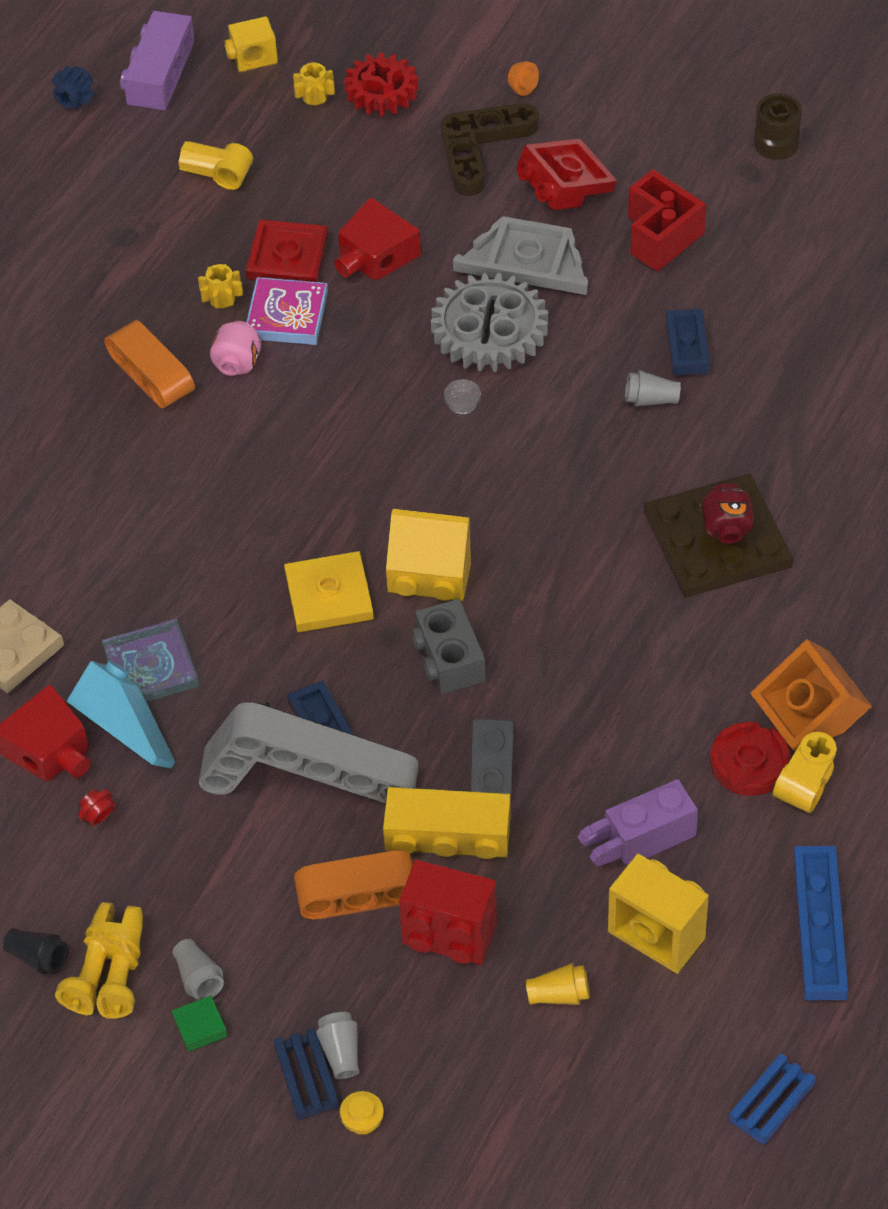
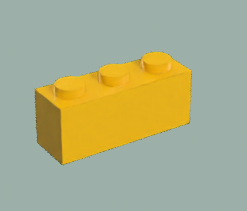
(447, 822)

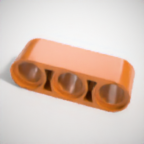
(149, 364)
(352, 884)

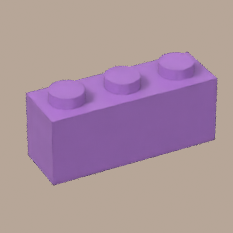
(158, 60)

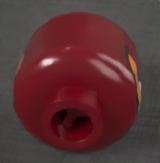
(727, 513)

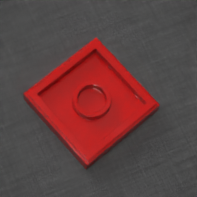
(287, 251)

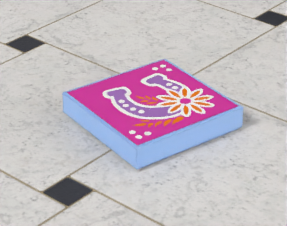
(287, 310)

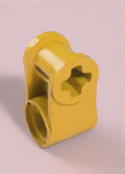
(807, 772)

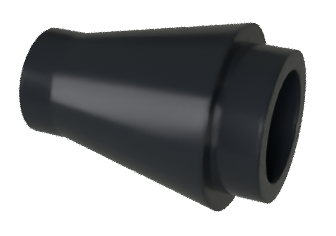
(38, 950)

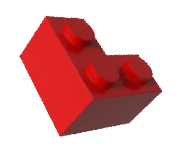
(664, 219)

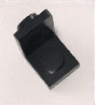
(492, 756)

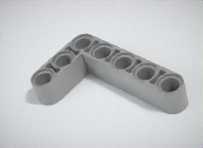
(304, 748)

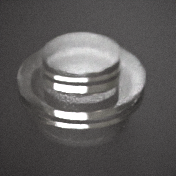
(462, 396)

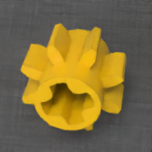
(313, 84)
(220, 286)

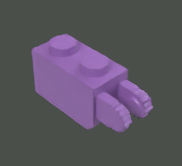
(643, 825)

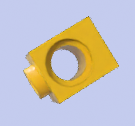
(251, 44)

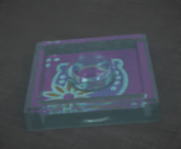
(154, 659)

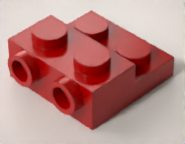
(564, 172)

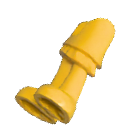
(122, 947)

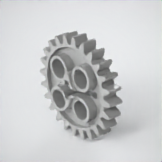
(514, 328)

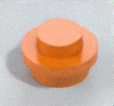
(523, 77)

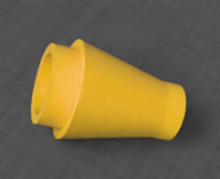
(559, 986)

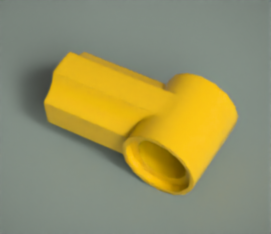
(225, 165)

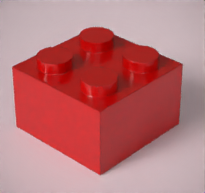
(448, 912)

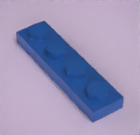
(820, 923)

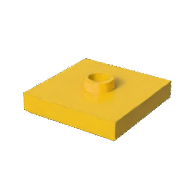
(328, 591)

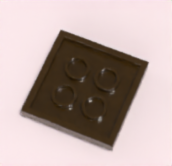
(705, 562)

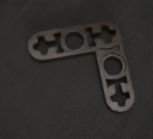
(467, 139)

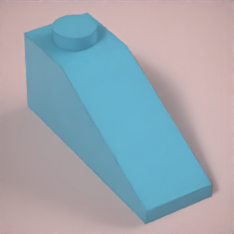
(121, 710)

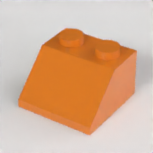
(810, 695)

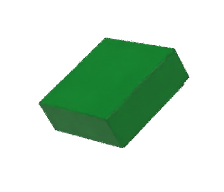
(199, 1023)

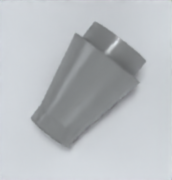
(650, 389)
(198, 971)
(340, 1043)

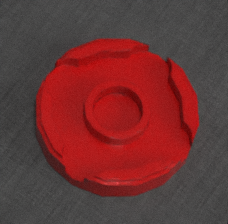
(748, 758)

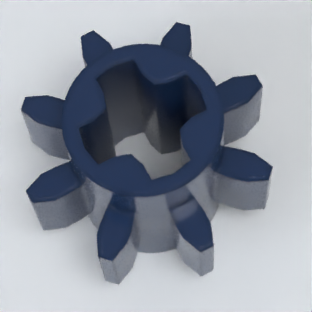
(72, 87)

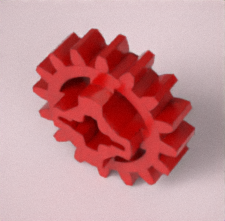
(381, 84)

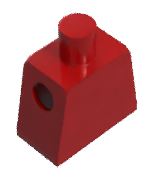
(376, 242)
(45, 737)

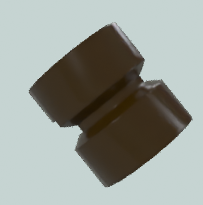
(777, 126)

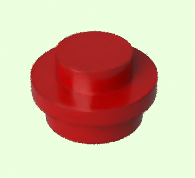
(96, 806)

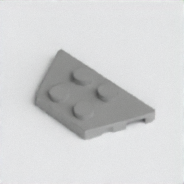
(530, 252)

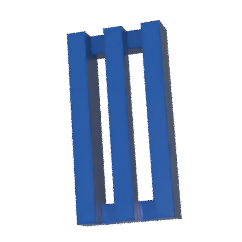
(792, 1073)

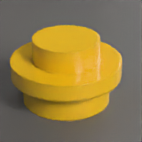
(361, 1112)

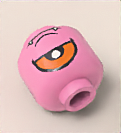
(235, 348)

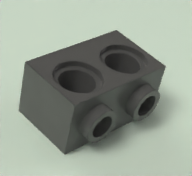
(453, 645)

